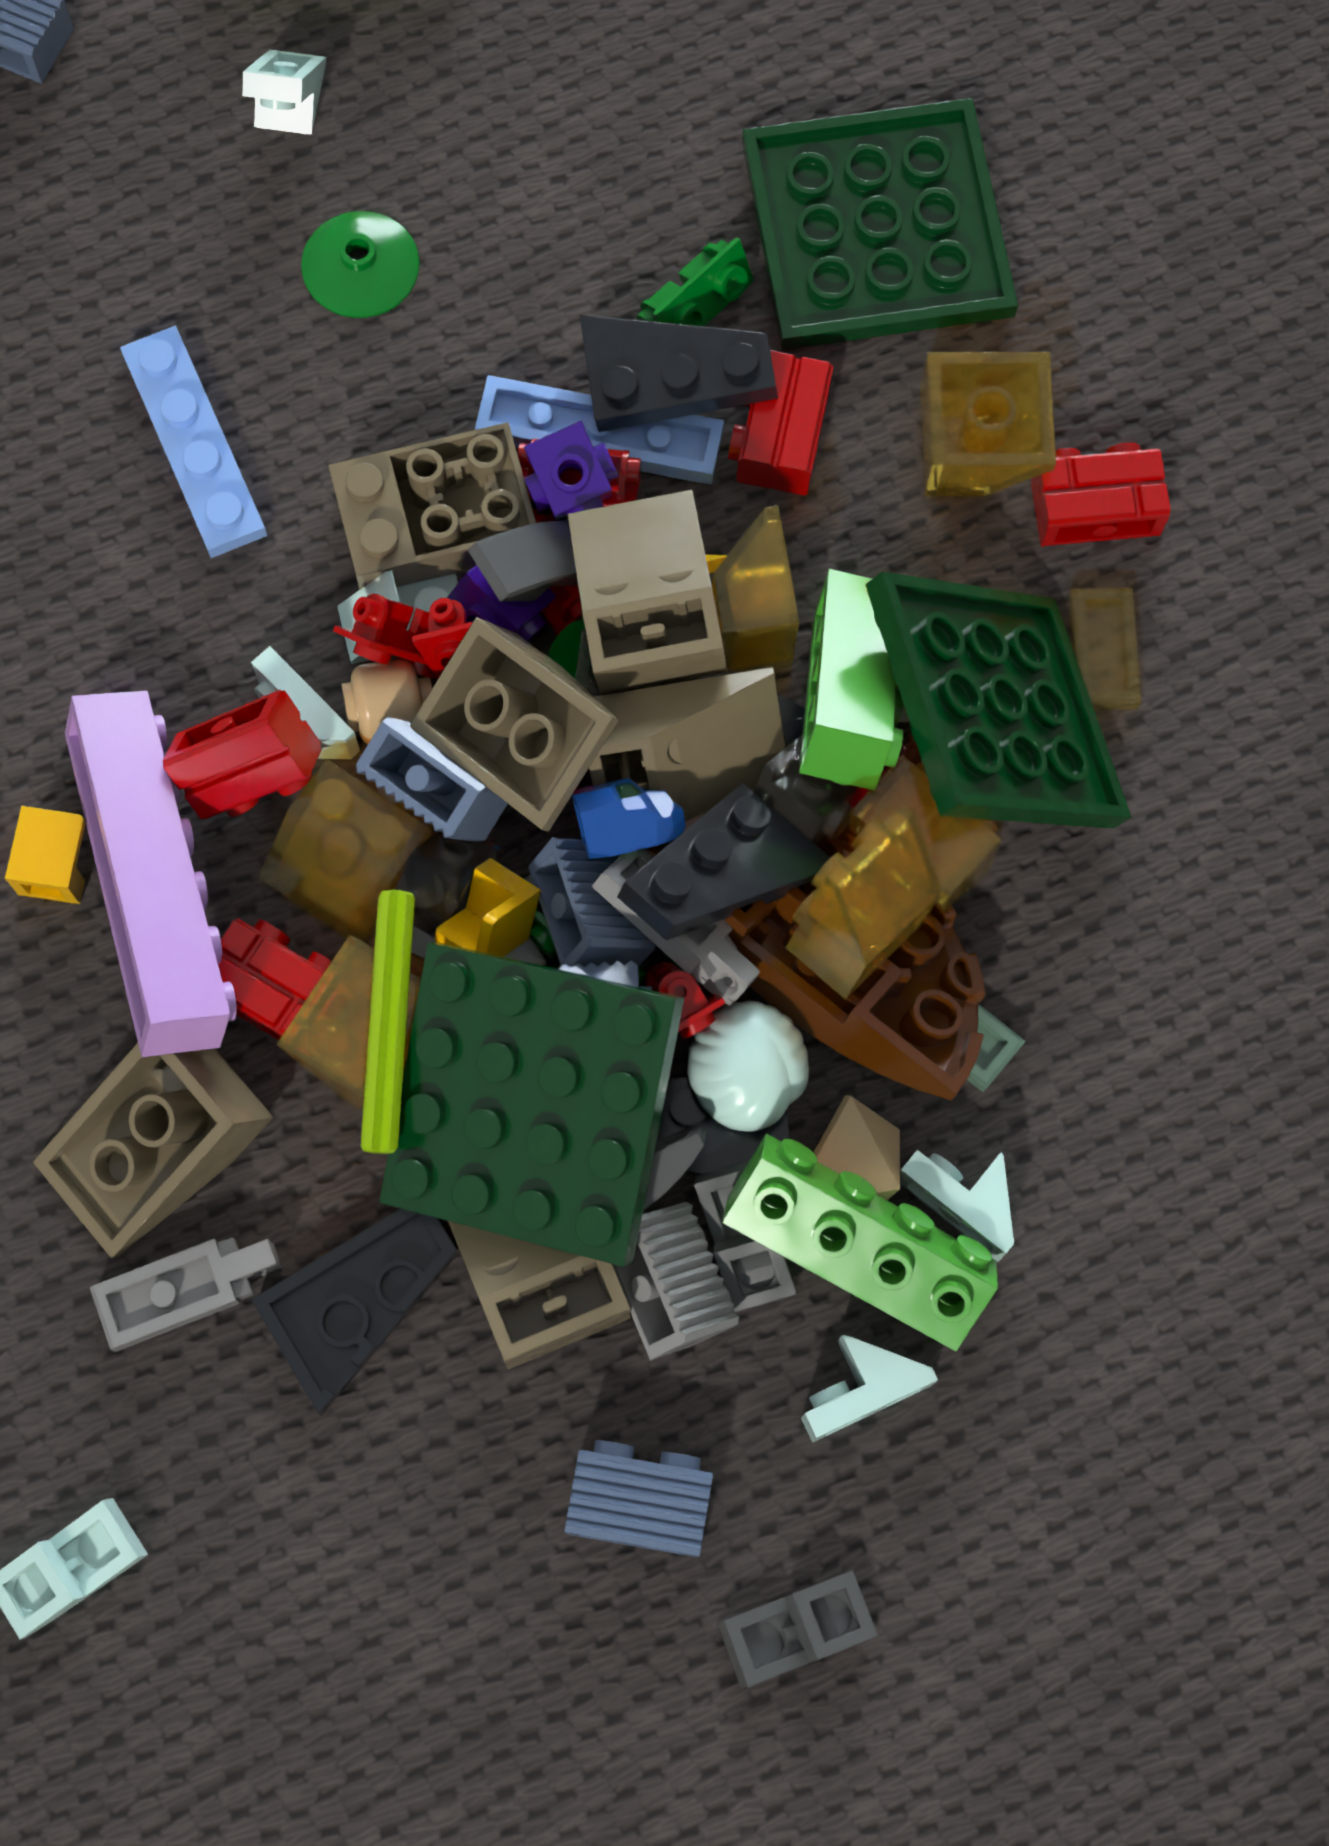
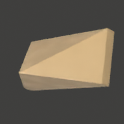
(864, 1145)

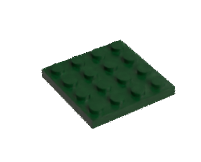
(878, 223)
(996, 703)
(532, 1102)

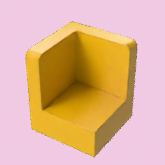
(47, 855)
(496, 912)

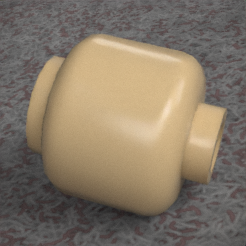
(383, 692)

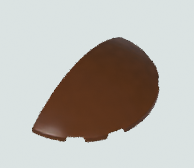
(904, 1021)

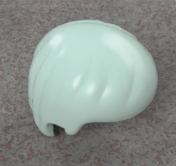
(748, 1065)

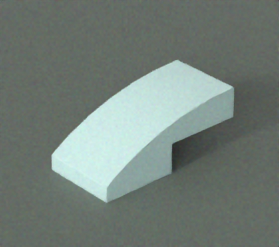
(68, 1567)

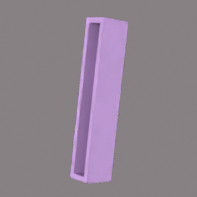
(148, 875)

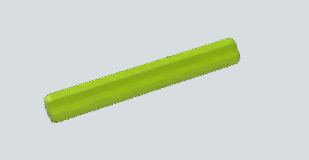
(387, 1022)

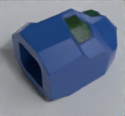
(625, 818)

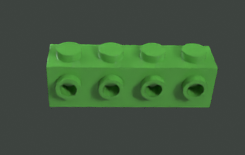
(849, 690)
(862, 1241)

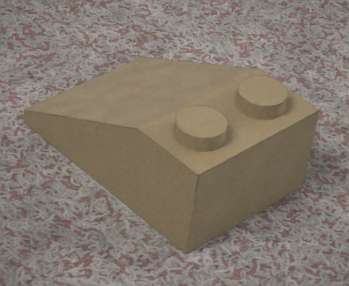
(515, 721)
(150, 1142)

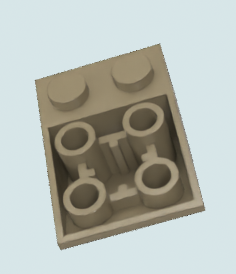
(430, 503)
(646, 593)
(693, 737)
(538, 1293)

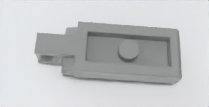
(702, 953)
(180, 1289)

